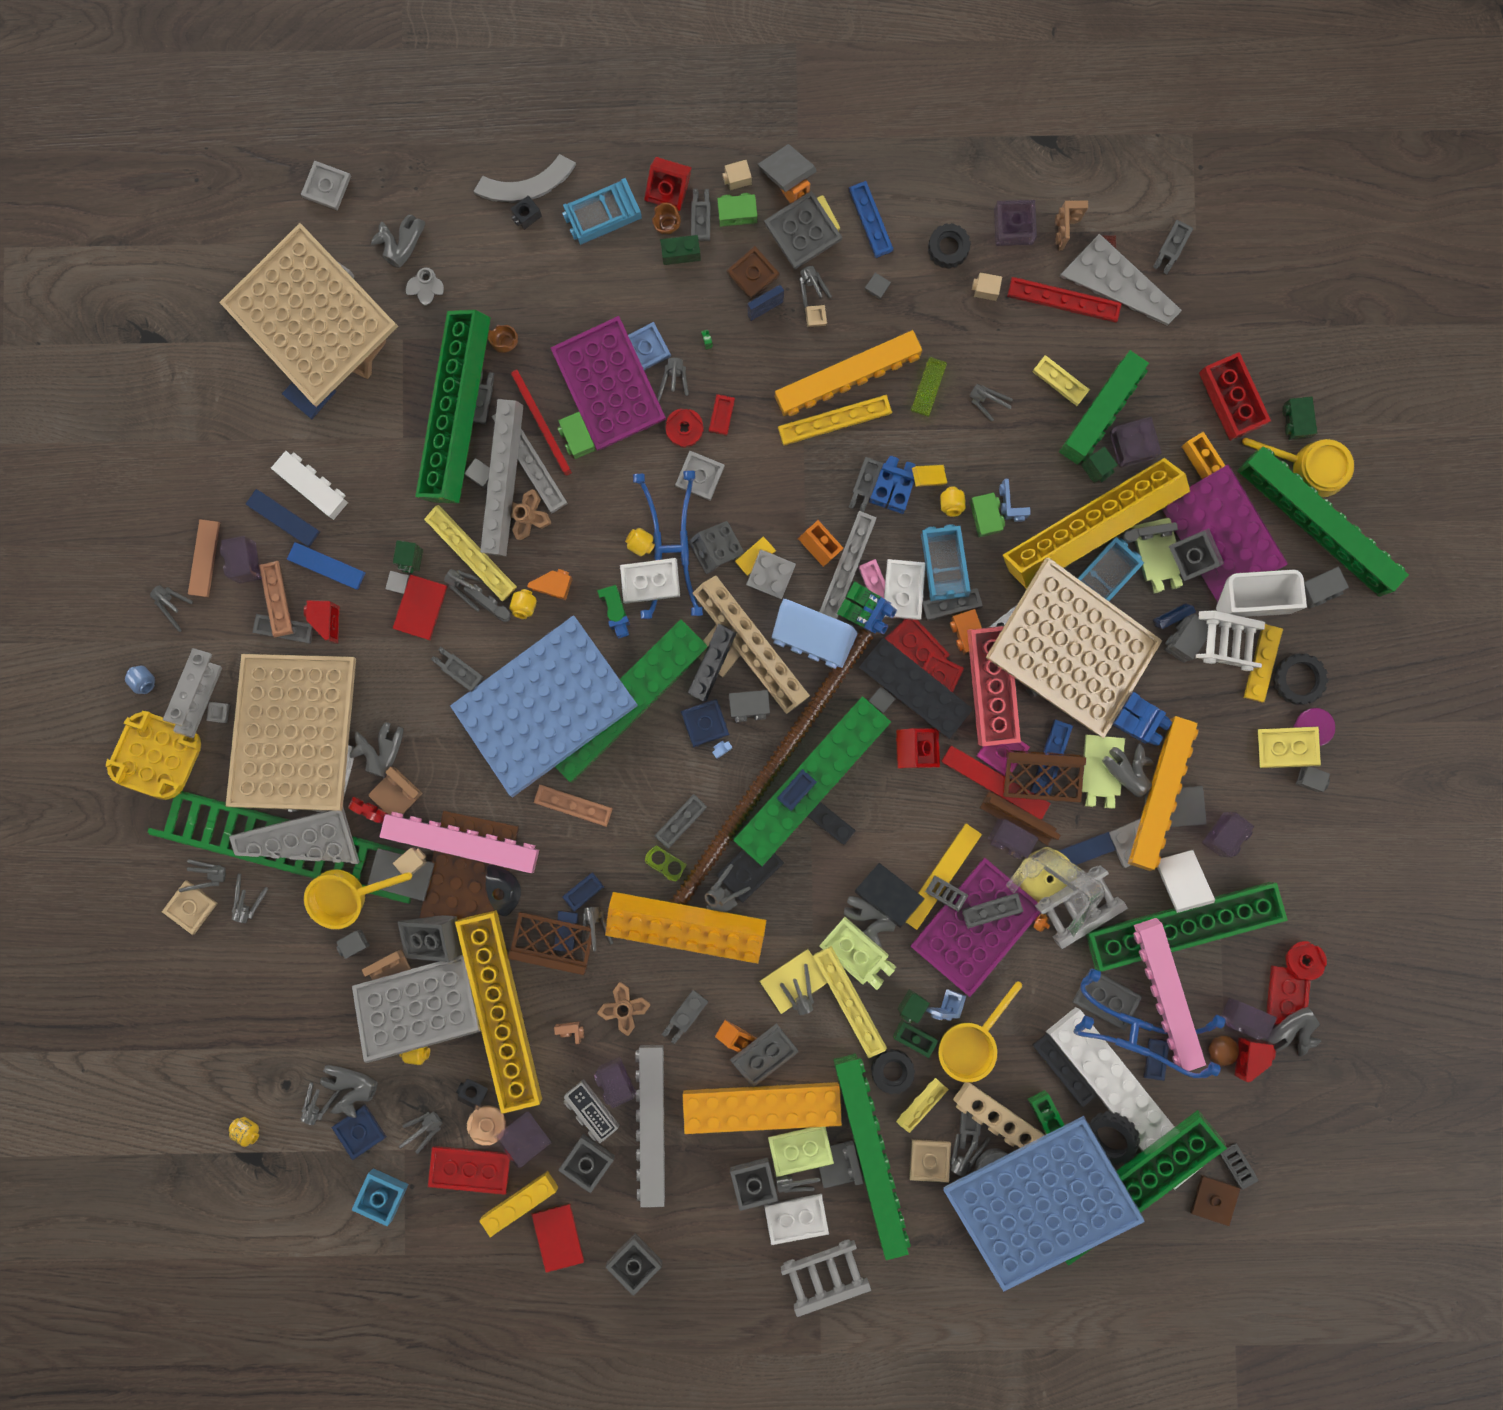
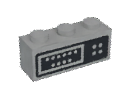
(590, 1111)

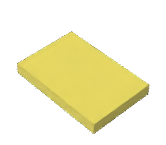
(1289, 747)
(785, 974)

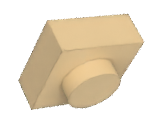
(816, 316)

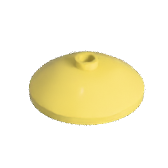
(1039, 887)

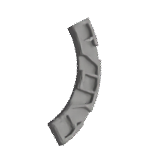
(534, 187)

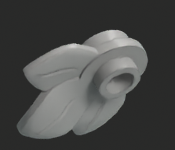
(425, 288)

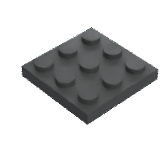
(803, 230)

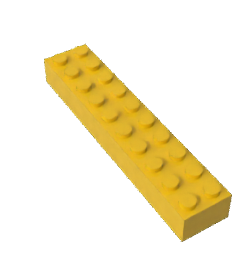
(1099, 520)
(499, 1011)

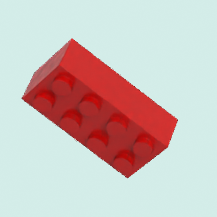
(1234, 396)

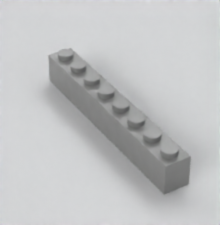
(501, 477)
(651, 1126)

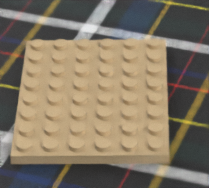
(308, 314)
(1074, 648)
(291, 732)

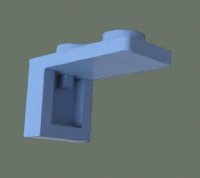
(1017, 514)
(951, 1006)

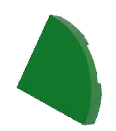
(707, 339)

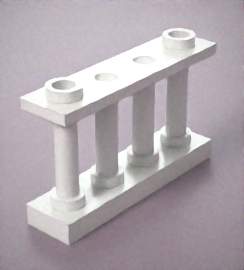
(1238, 624)

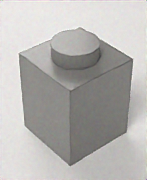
(478, 473)

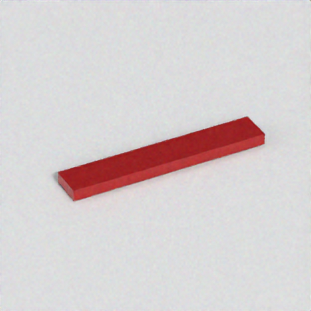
(1064, 299)
(541, 423)
(992, 781)

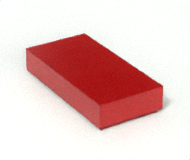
(721, 414)

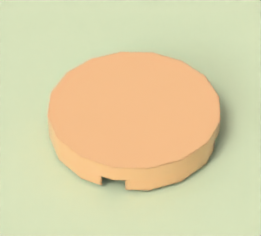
(485, 1124)

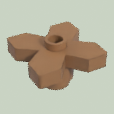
(526, 515)
(613, 1010)

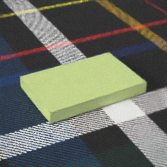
(800, 1150)

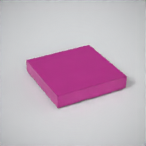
(996, 755)

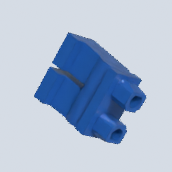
(896, 479)
(1141, 720)

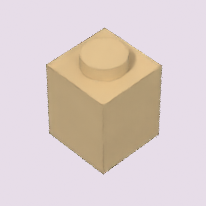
(737, 175)
(987, 286)
(410, 861)

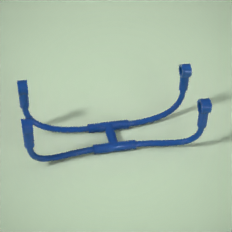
(683, 548)
(1087, 1023)

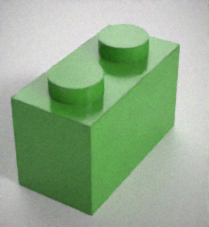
(737, 209)
(576, 435)
(987, 514)

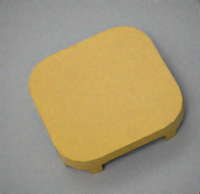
(153, 757)

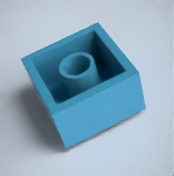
(380, 1197)

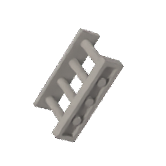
(192, 693)
(1098, 917)
(822, 1298)

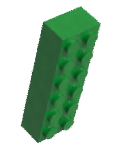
(1104, 407)

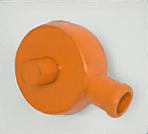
(1041, 922)

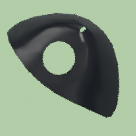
(501, 878)

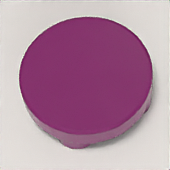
(1317, 718)

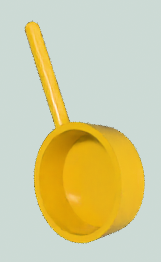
(1321, 464)
(338, 897)
(970, 1050)

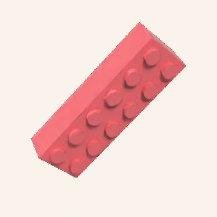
(992, 691)

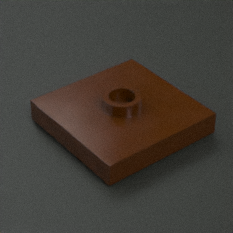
(753, 273)
(1215, 1200)

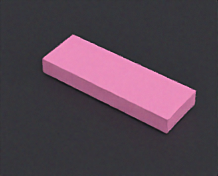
(872, 577)

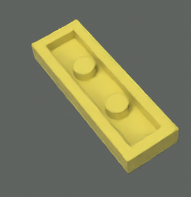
(1061, 380)
(922, 1105)

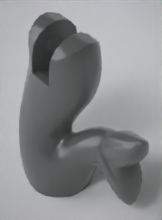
(408, 236)
(388, 750)
(1130, 777)
(868, 912)
(1285, 1032)
(363, 1087)

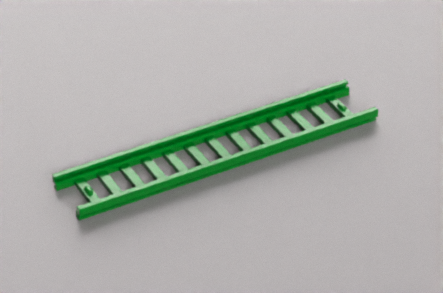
(253, 815)

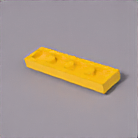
(1265, 655)

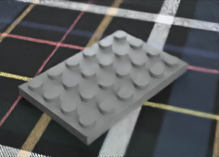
(415, 1009)

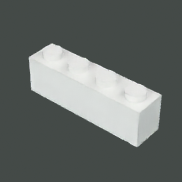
(309, 485)

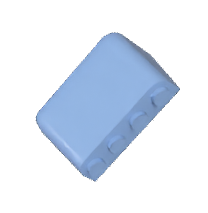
(813, 634)

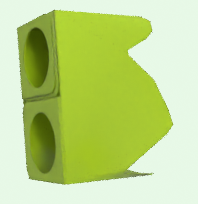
(668, 859)

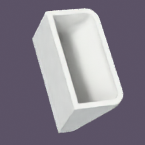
(1263, 593)

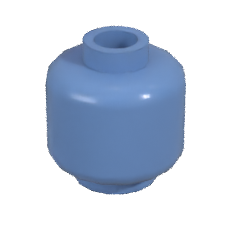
(140, 679)

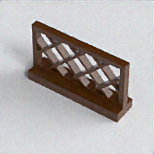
(1050, 760)
(1005, 810)
(549, 960)

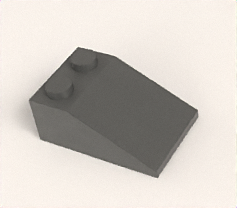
(430, 938)

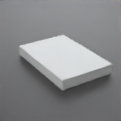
(650, 580)
(905, 587)
(1185, 881)
(796, 1219)

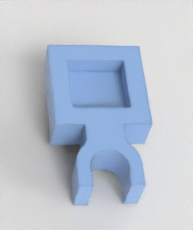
(721, 748)

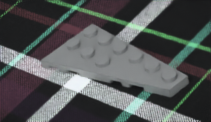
(1115, 278)
(310, 838)

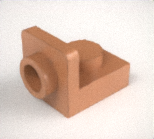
(567, 1029)

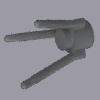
(811, 277)
(674, 368)
(980, 393)
(456, 579)
(162, 596)
(214, 873)
(716, 894)
(241, 912)
(592, 916)
(802, 1004)
(310, 1111)
(431, 1123)
(962, 1165)
(786, 1184)

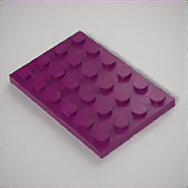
(608, 383)
(1234, 523)
(972, 953)

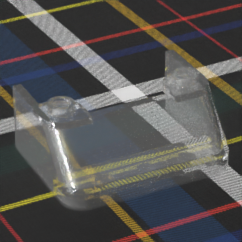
(1087, 889)

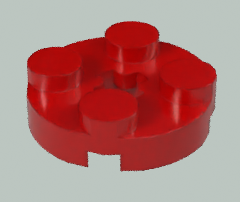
(673, 427)
(368, 810)
(1315, 966)

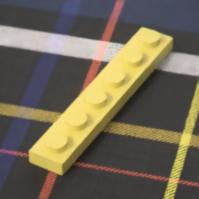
(470, 553)
(850, 1002)

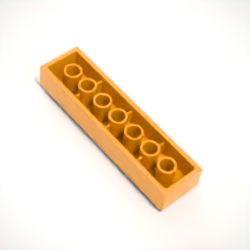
(685, 927)
(762, 1108)

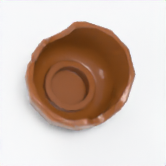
(666, 218)
(503, 338)
(1223, 1050)

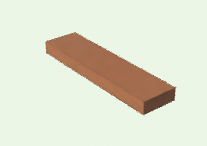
(204, 558)
(276, 599)
(573, 805)

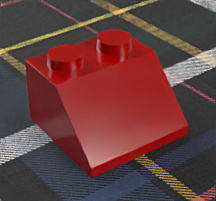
(667, 182)
(323, 618)
(918, 748)
(1253, 1058)

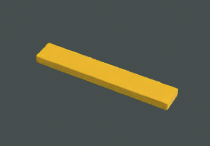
(834, 420)
(945, 870)

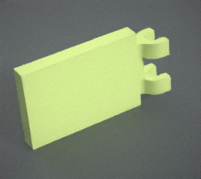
(1158, 558)
(1096, 777)
(858, 953)

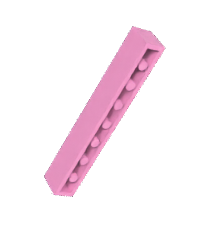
(459, 843)
(1169, 994)

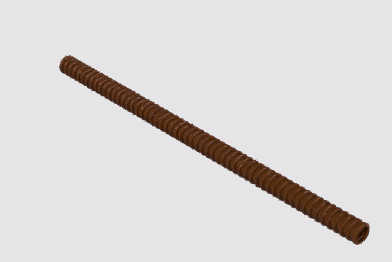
(770, 771)

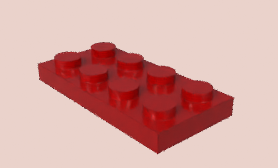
(469, 1170)

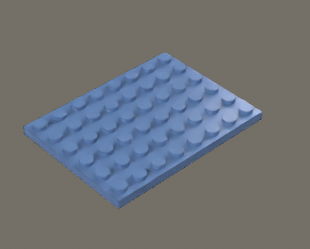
(543, 706)
(1043, 1204)

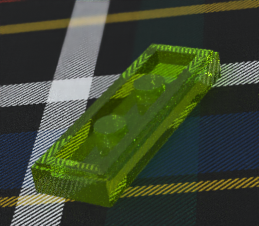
(929, 386)

